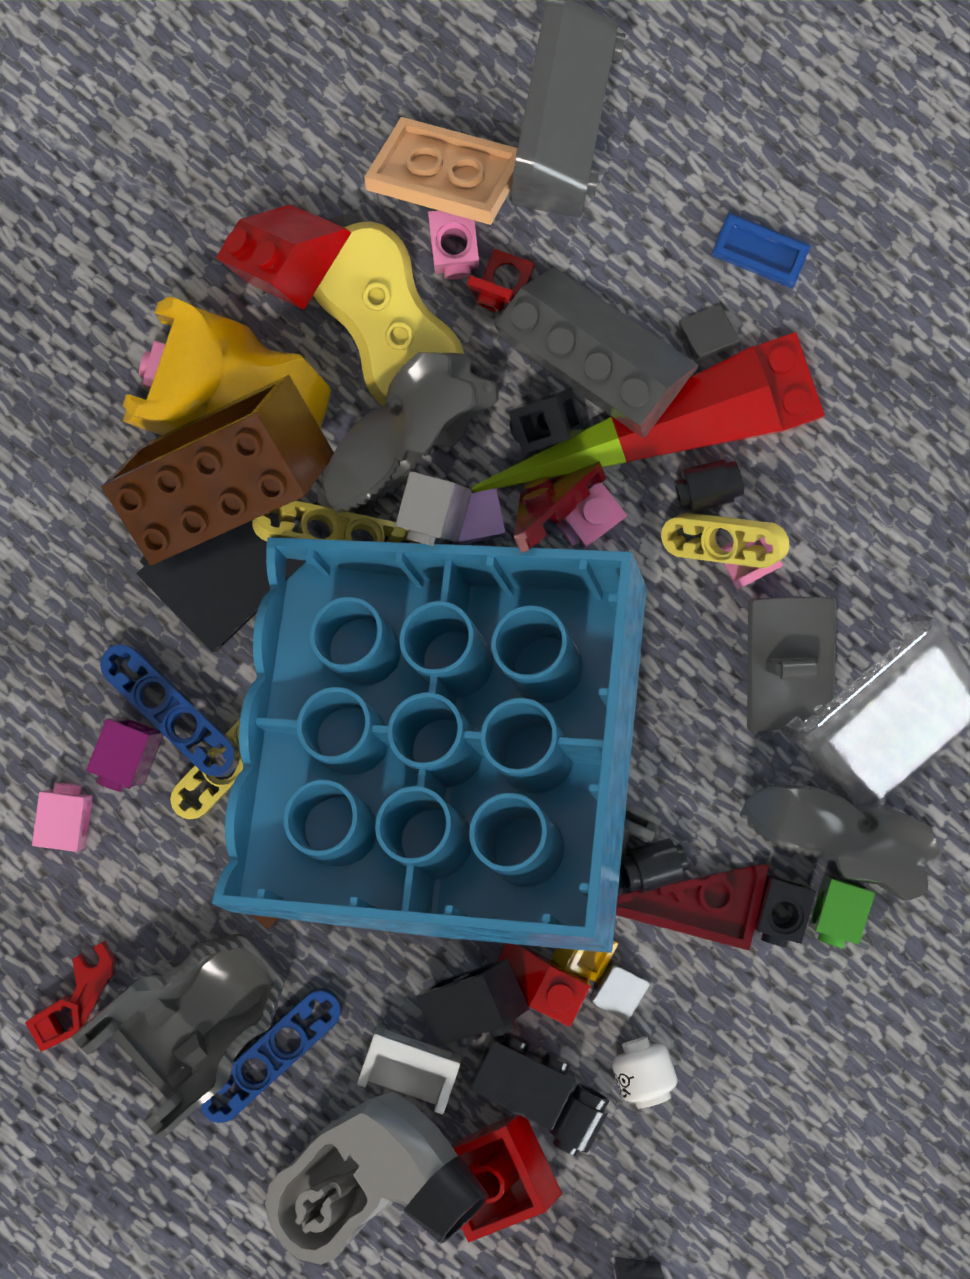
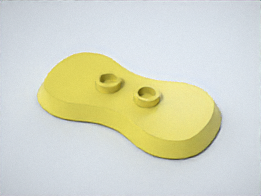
(377, 302)

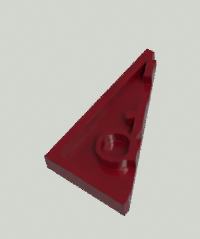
(552, 500)
(708, 907)

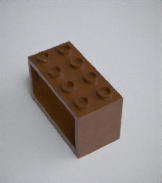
(219, 471)

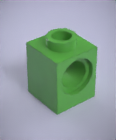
(841, 911)

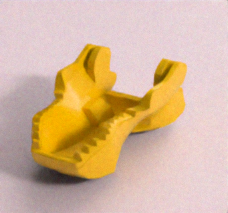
(211, 365)

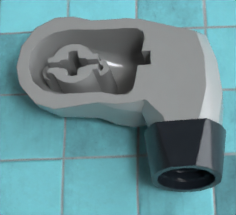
(360, 1168)

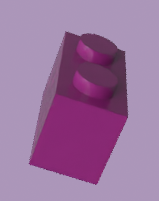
(124, 753)

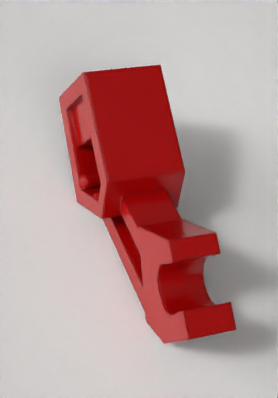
(90, 983)

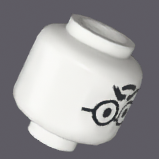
(644, 1073)

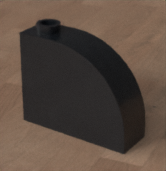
(215, 583)

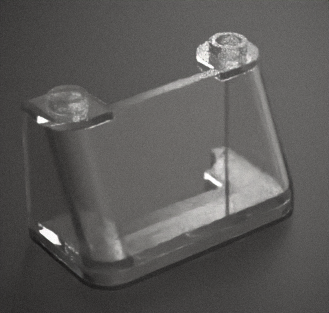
(888, 716)

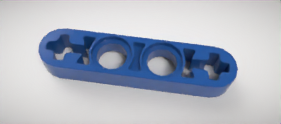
(166, 714)
(275, 1058)

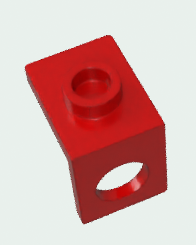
(494, 296)

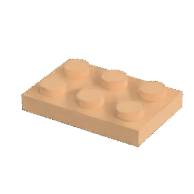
(443, 170)

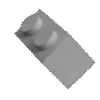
(433, 509)

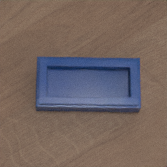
(760, 250)

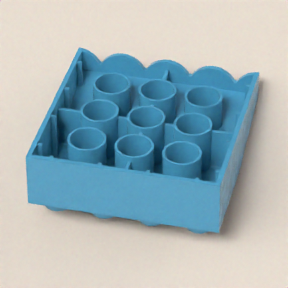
(438, 741)

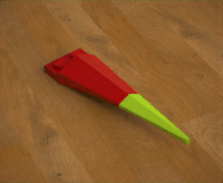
(735, 400)

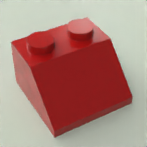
(283, 252)
(512, 1172)

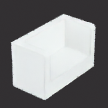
(410, 1067)

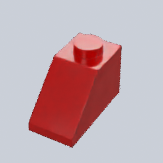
(546, 984)

